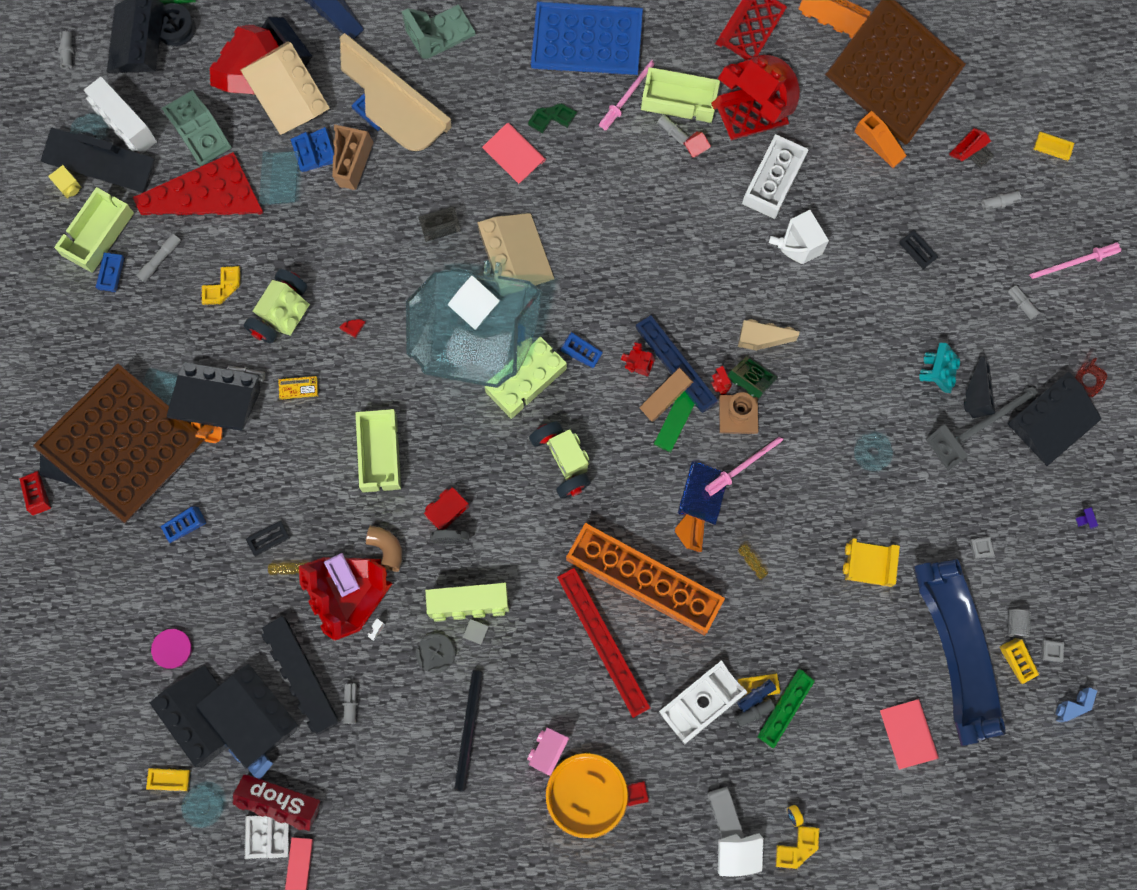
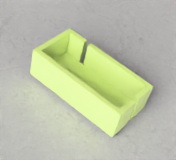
(679, 94)
(94, 230)
(536, 374)
(378, 450)
(467, 600)

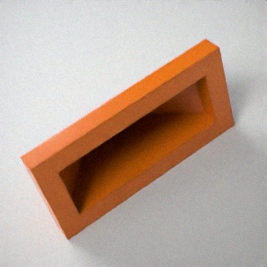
(691, 532)

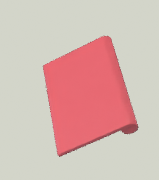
(513, 153)
(909, 734)

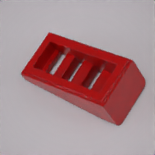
(970, 144)
(39, 504)

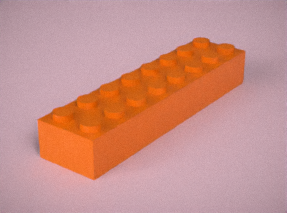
(645, 579)

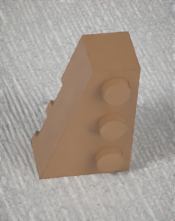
(350, 155)

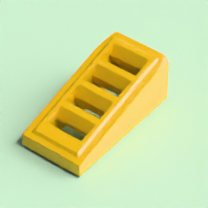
(1021, 649)

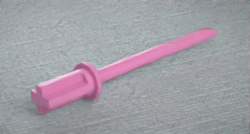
(614, 111)
(1098, 254)
(725, 479)

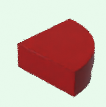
(353, 327)

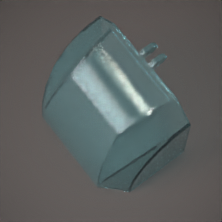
(454, 349)

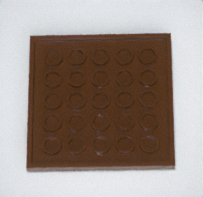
(895, 69)
(119, 443)

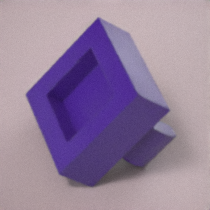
(1089, 519)

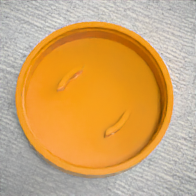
(587, 796)

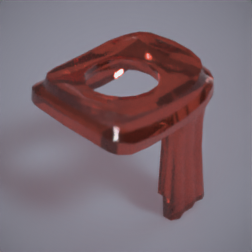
(1100, 375)

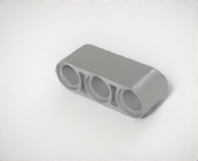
(725, 813)

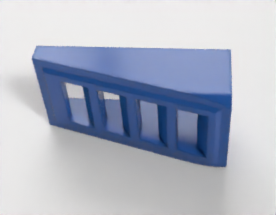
(578, 356)
(199, 521)

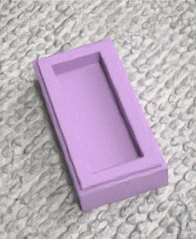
(341, 574)

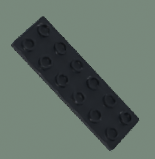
(97, 159)

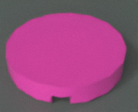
(171, 649)

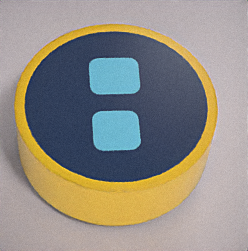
(795, 815)

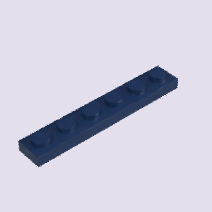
(673, 360)

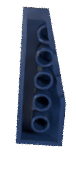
(339, 15)

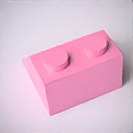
(548, 751)

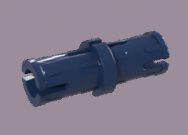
(756, 695)

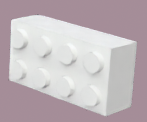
(119, 116)
(775, 176)

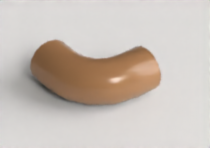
(388, 544)

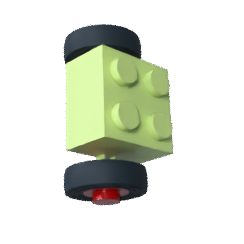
(279, 307)
(568, 456)

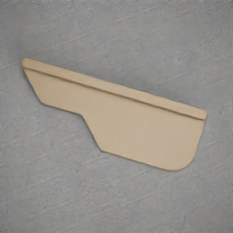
(391, 101)

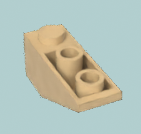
(761, 336)

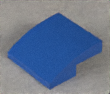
(314, 149)

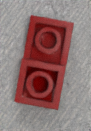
(721, 381)

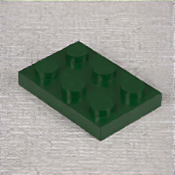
(752, 377)

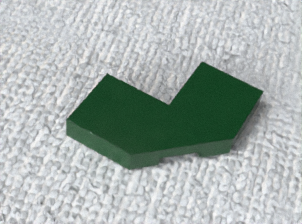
(558, 113)

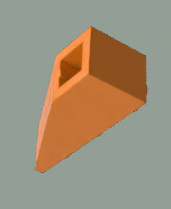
(880, 139)

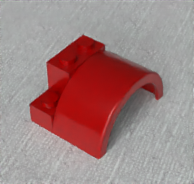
(762, 79)

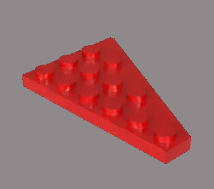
(210, 189)

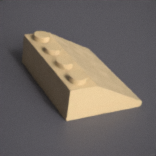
(285, 88)
(516, 246)

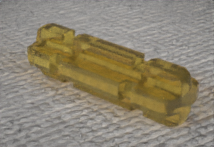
(752, 561)
(284, 568)

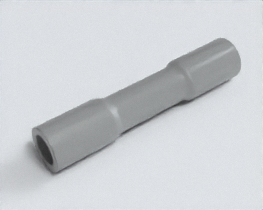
(150, 267)

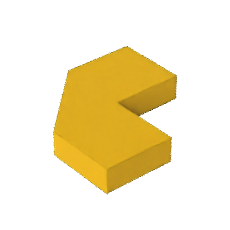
(219, 293)
(806, 846)

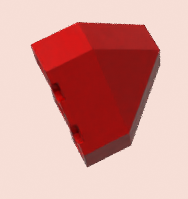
(245, 47)
(348, 613)

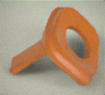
(205, 432)

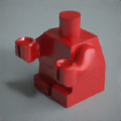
(638, 360)

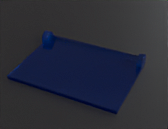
(696, 499)

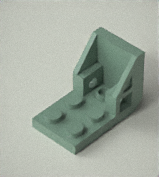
(436, 33)
(196, 127)

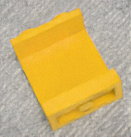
(871, 563)

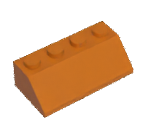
(840, 14)

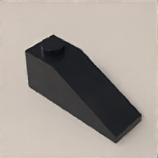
(980, 392)

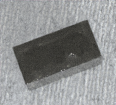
(439, 224)

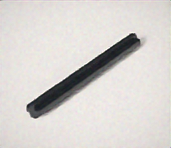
(468, 730)

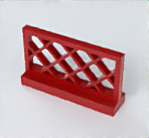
(736, 20)
(739, 98)

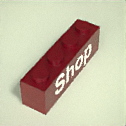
(276, 802)

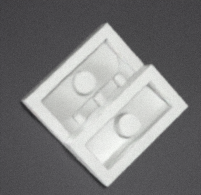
(473, 302)
(265, 838)
(740, 855)

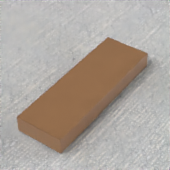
(666, 394)

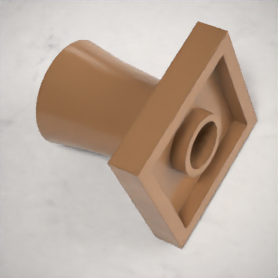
(738, 422)

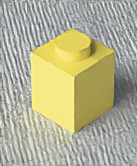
(65, 182)

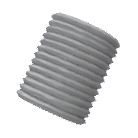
(1019, 623)

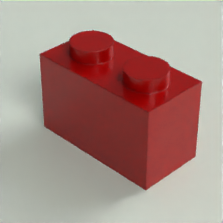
(446, 509)

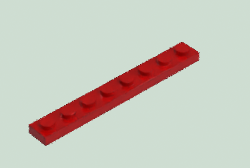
(603, 643)

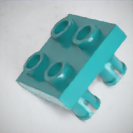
(944, 368)

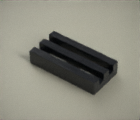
(913, 254)
(259, 534)

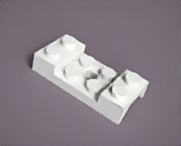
(688, 717)

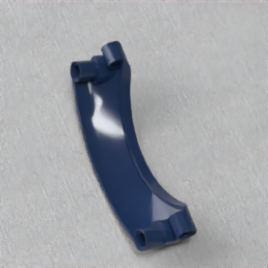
(969, 663)

